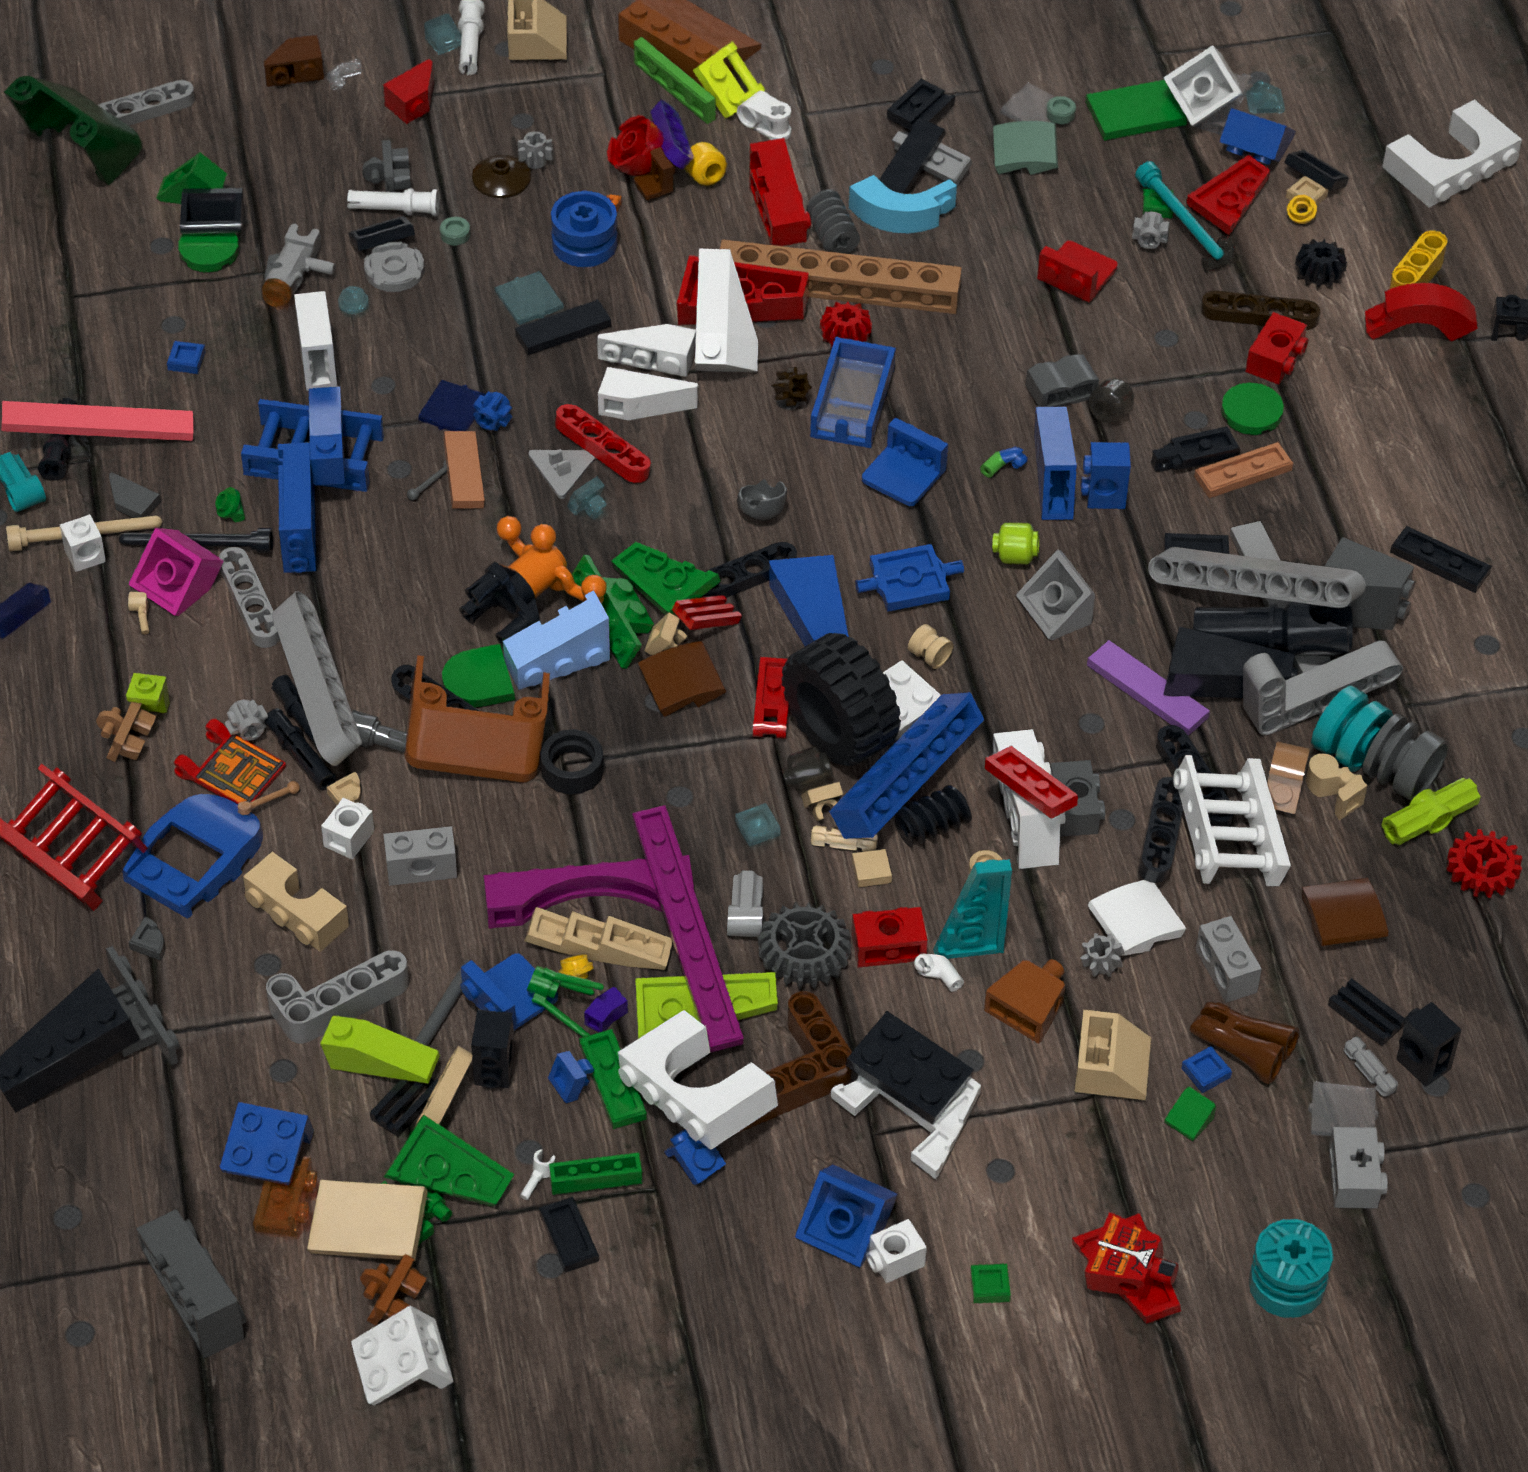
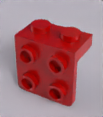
(1075, 269)

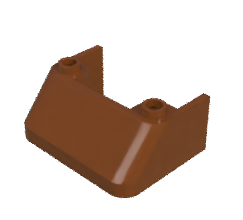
(472, 739)

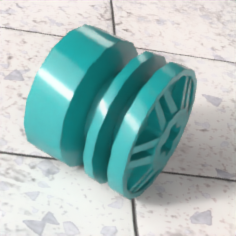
(1290, 1268)

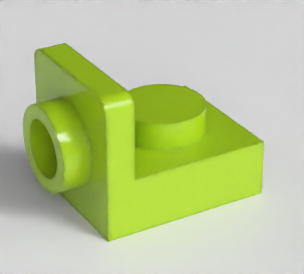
(150, 691)

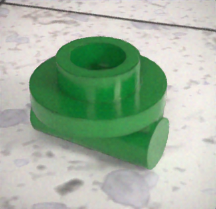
(229, 505)

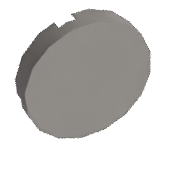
(394, 267)

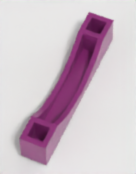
(515, 895)

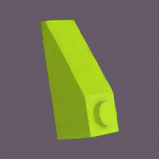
(376, 1051)

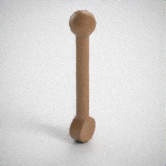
(245, 807)

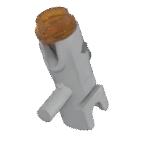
(287, 268)

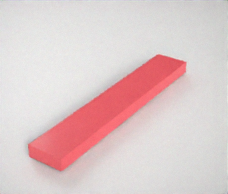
(97, 421)

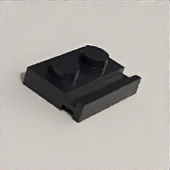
(920, 101)

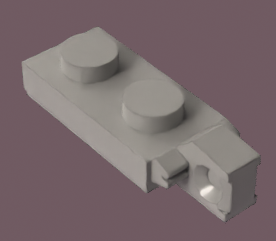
(944, 162)

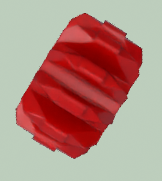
(845, 322)

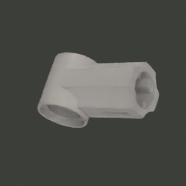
(746, 913)

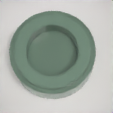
(1060, 110)
(455, 231)

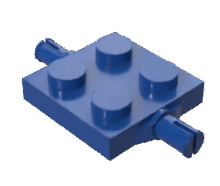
(909, 577)

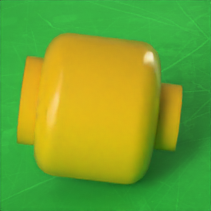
(708, 164)

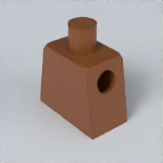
(1028, 998)

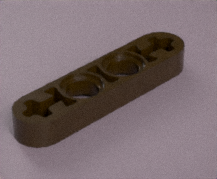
(1260, 306)

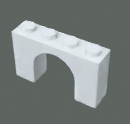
(1438, 178)
(705, 1112)

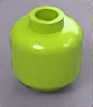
(1016, 543)

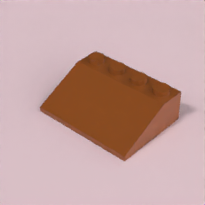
(681, 32)

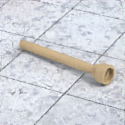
(20, 537)

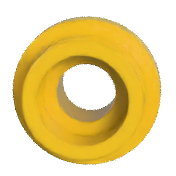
(1300, 202)
(576, 966)

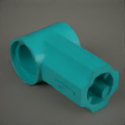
(20, 486)

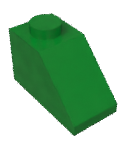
(193, 174)

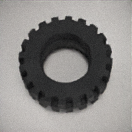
(841, 699)

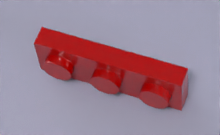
(1031, 782)

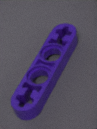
(675, 143)

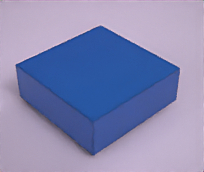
(186, 357)
(1206, 1069)

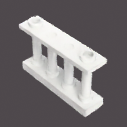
(1255, 806)

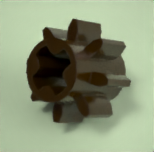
(791, 386)

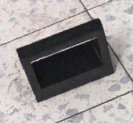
(212, 210)

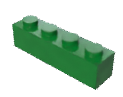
(595, 1173)

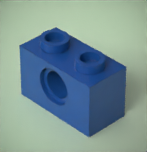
(1107, 475)

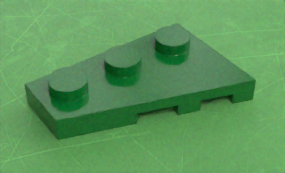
(662, 578)
(448, 1165)

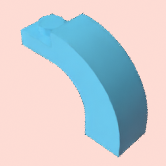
(898, 211)

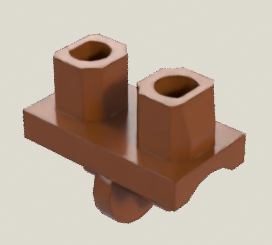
(403, 1279)

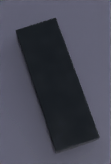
(912, 156)
(563, 327)
(1440, 559)

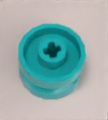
(1349, 727)

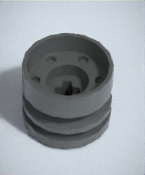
(1404, 757)

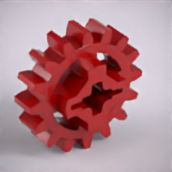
(1501, 865)

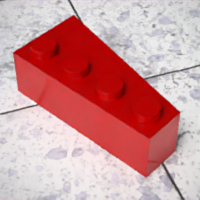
(767, 290)

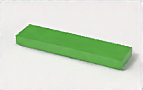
(674, 80)

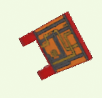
(234, 769)

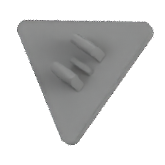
(561, 467)

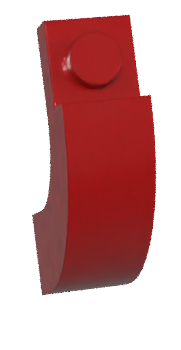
(1422, 304)

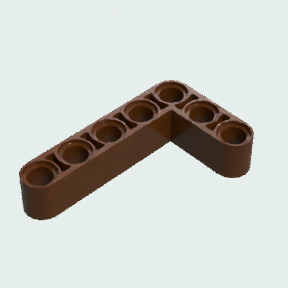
(815, 1064)

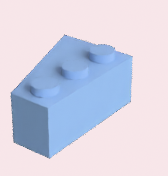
(561, 645)

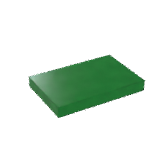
(1135, 109)

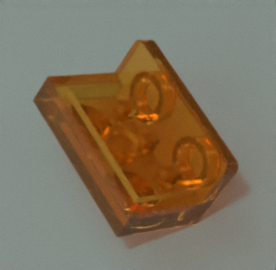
(286, 1206)

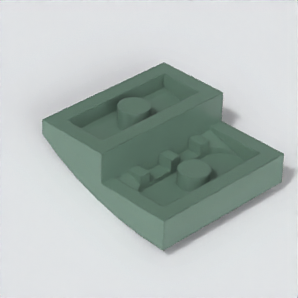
(1025, 145)

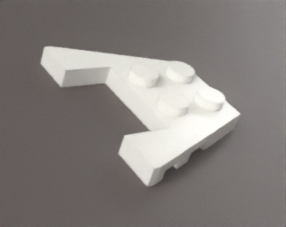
(937, 1146)

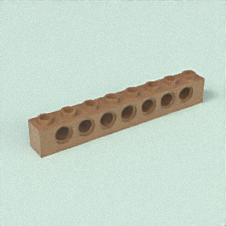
(861, 277)

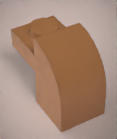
(1287, 775)

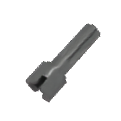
(374, 733)

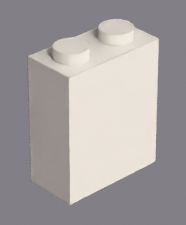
(315, 340)

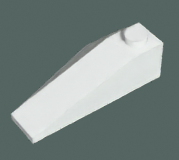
(723, 322)

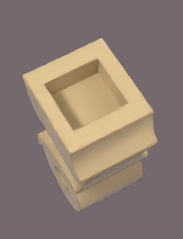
(1327, 779)

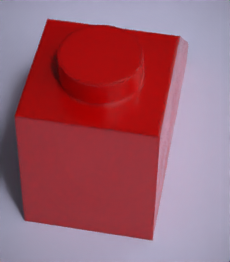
(410, 92)

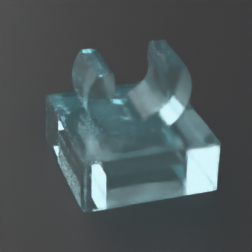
(588, 498)

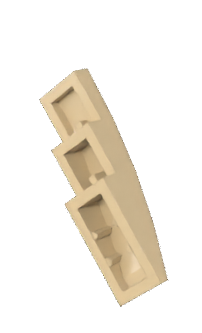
(605, 942)

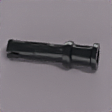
(56, 452)

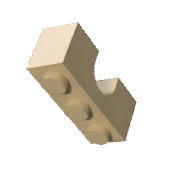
(312, 919)

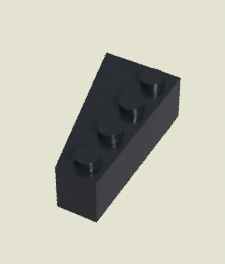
(66, 1043)

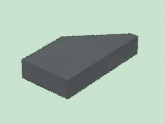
(132, 498)

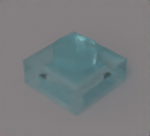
(757, 824)

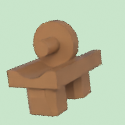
(125, 743)

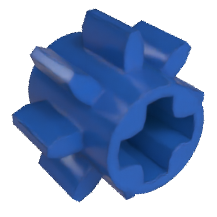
(492, 411)

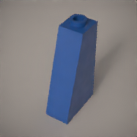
(1055, 463)
(809, 595)

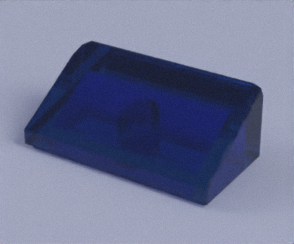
(22, 606)

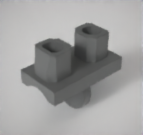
(389, 169)

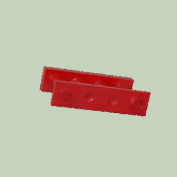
(61, 867)

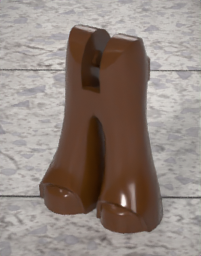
(1252, 1040)

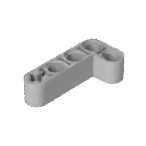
(381, 976)

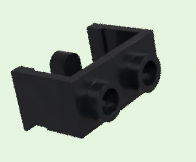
(1510, 311)

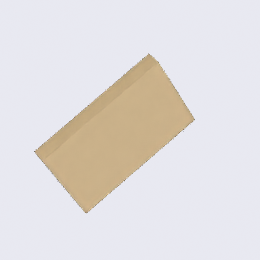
(367, 1219)

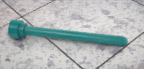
(1150, 177)

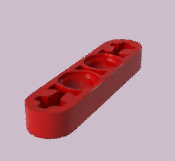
(629, 464)

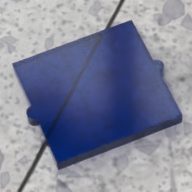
(450, 407)

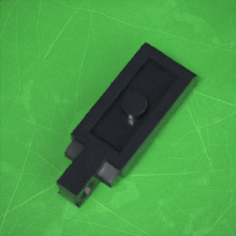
(1195, 450)

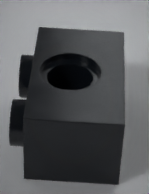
(1428, 1043)
(493, 1049)

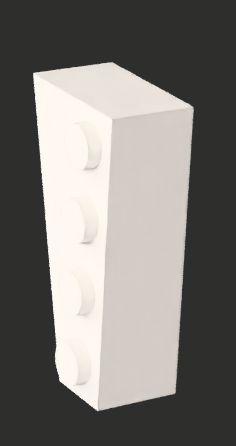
(1031, 829)

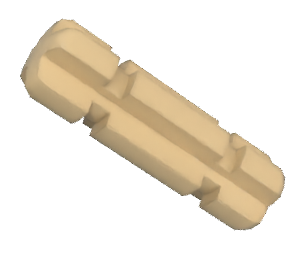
(821, 835)

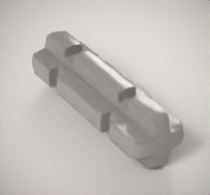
(1371, 1066)

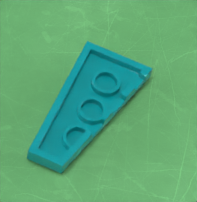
(979, 914)

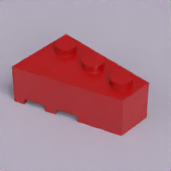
(777, 193)

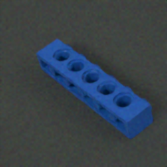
(906, 765)

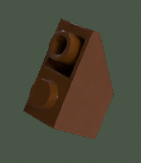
(295, 62)

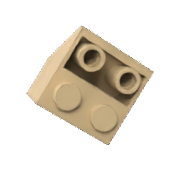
(536, 31)
(1112, 1056)

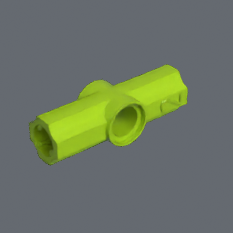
(1431, 811)

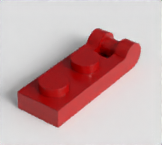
(770, 699)

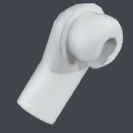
(938, 967)

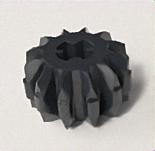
(1321, 263)

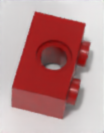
(1277, 348)
(877, 948)

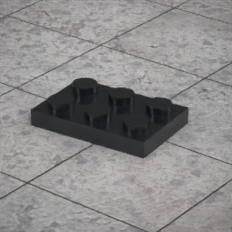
(909, 1067)

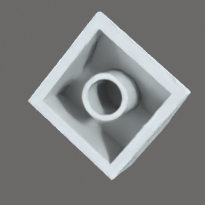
(1203, 85)

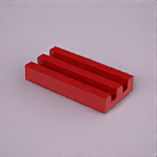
(706, 612)

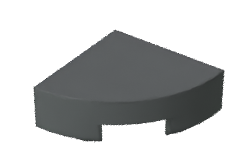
(148, 940)

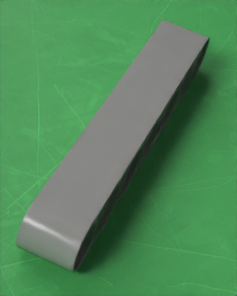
(1269, 574)
(316, 678)

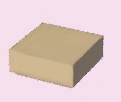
(1307, 187)
(871, 868)

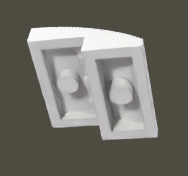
(1137, 916)

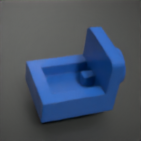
(694, 1157)

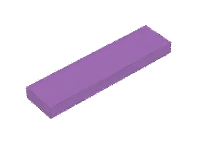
(1146, 687)

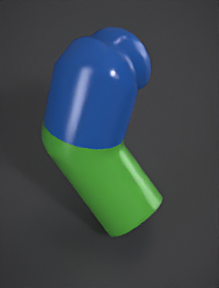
(1001, 458)

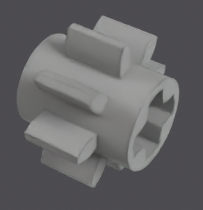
(535, 150)
(1150, 230)
(246, 719)
(1102, 964)

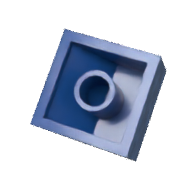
(1256, 135)
(844, 1214)

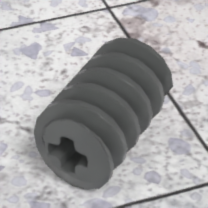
(832, 222)

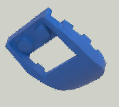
(210, 821)

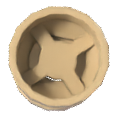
(930, 646)

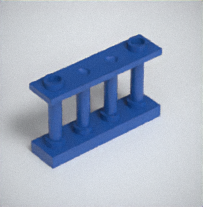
(263, 460)

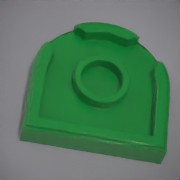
(479, 676)

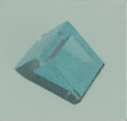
(442, 34)
(1265, 98)

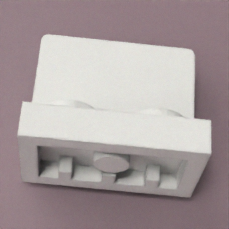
(399, 1354)

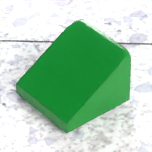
(1191, 1113)

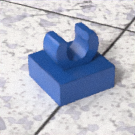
(569, 1075)

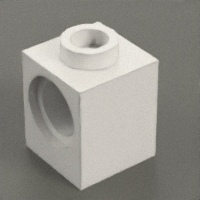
(82, 543)
(347, 828)
(898, 1238)

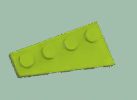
(665, 997)

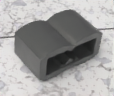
(1061, 381)

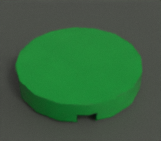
(208, 250)
(1252, 408)

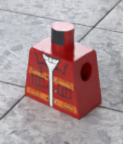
(1127, 1260)

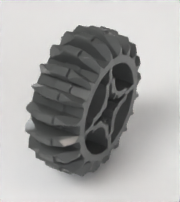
(803, 933)

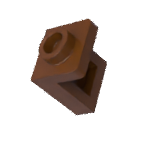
(659, 179)

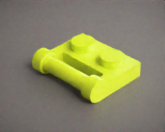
(721, 83)

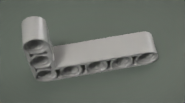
(1279, 703)

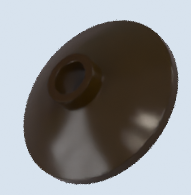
(501, 176)

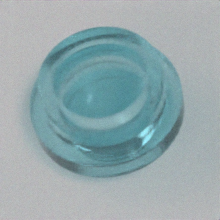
(353, 300)

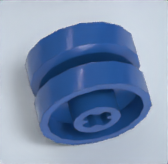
(584, 228)

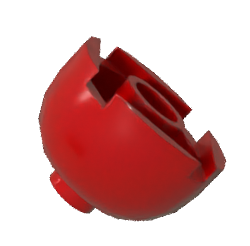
(633, 146)

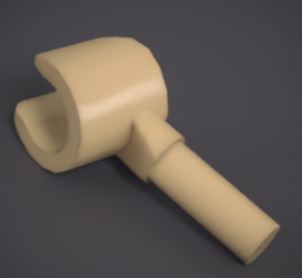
(138, 602)

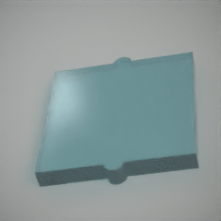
(529, 298)

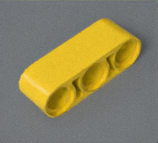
(1421, 260)

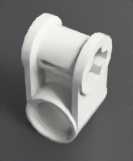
(766, 115)

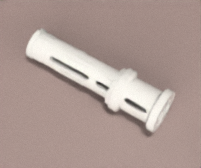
(470, 26)
(409, 201)

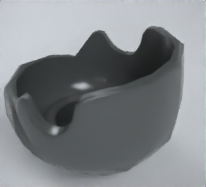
(762, 500)

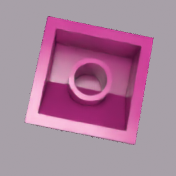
(175, 570)

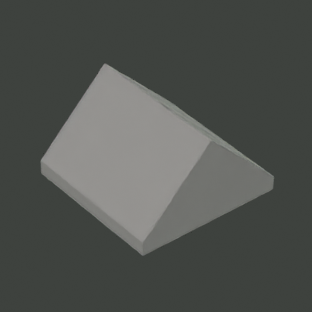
(1058, 597)

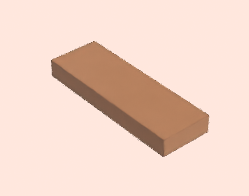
(463, 469)
(1243, 470)

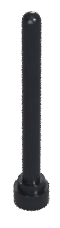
(258, 540)

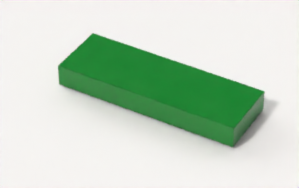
(619, 1101)

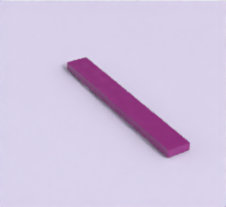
(687, 928)

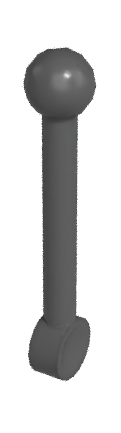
(413, 494)

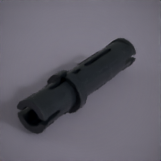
(292, 704)
(292, 739)

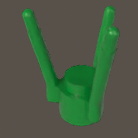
(546, 984)

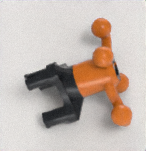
(525, 579)

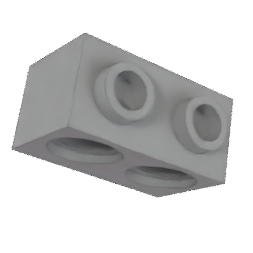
(1228, 959)

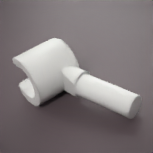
(540, 1171)

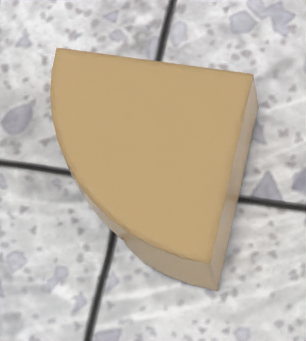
(346, 788)

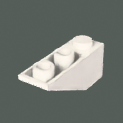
(654, 348)
(641, 395)

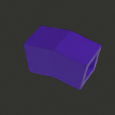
(605, 1010)

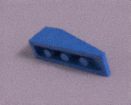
(326, 436)

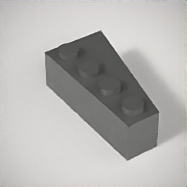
(192, 1283)

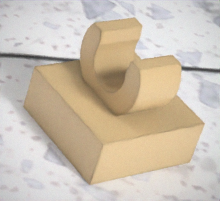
(664, 635)
(822, 796)

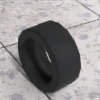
(572, 741)

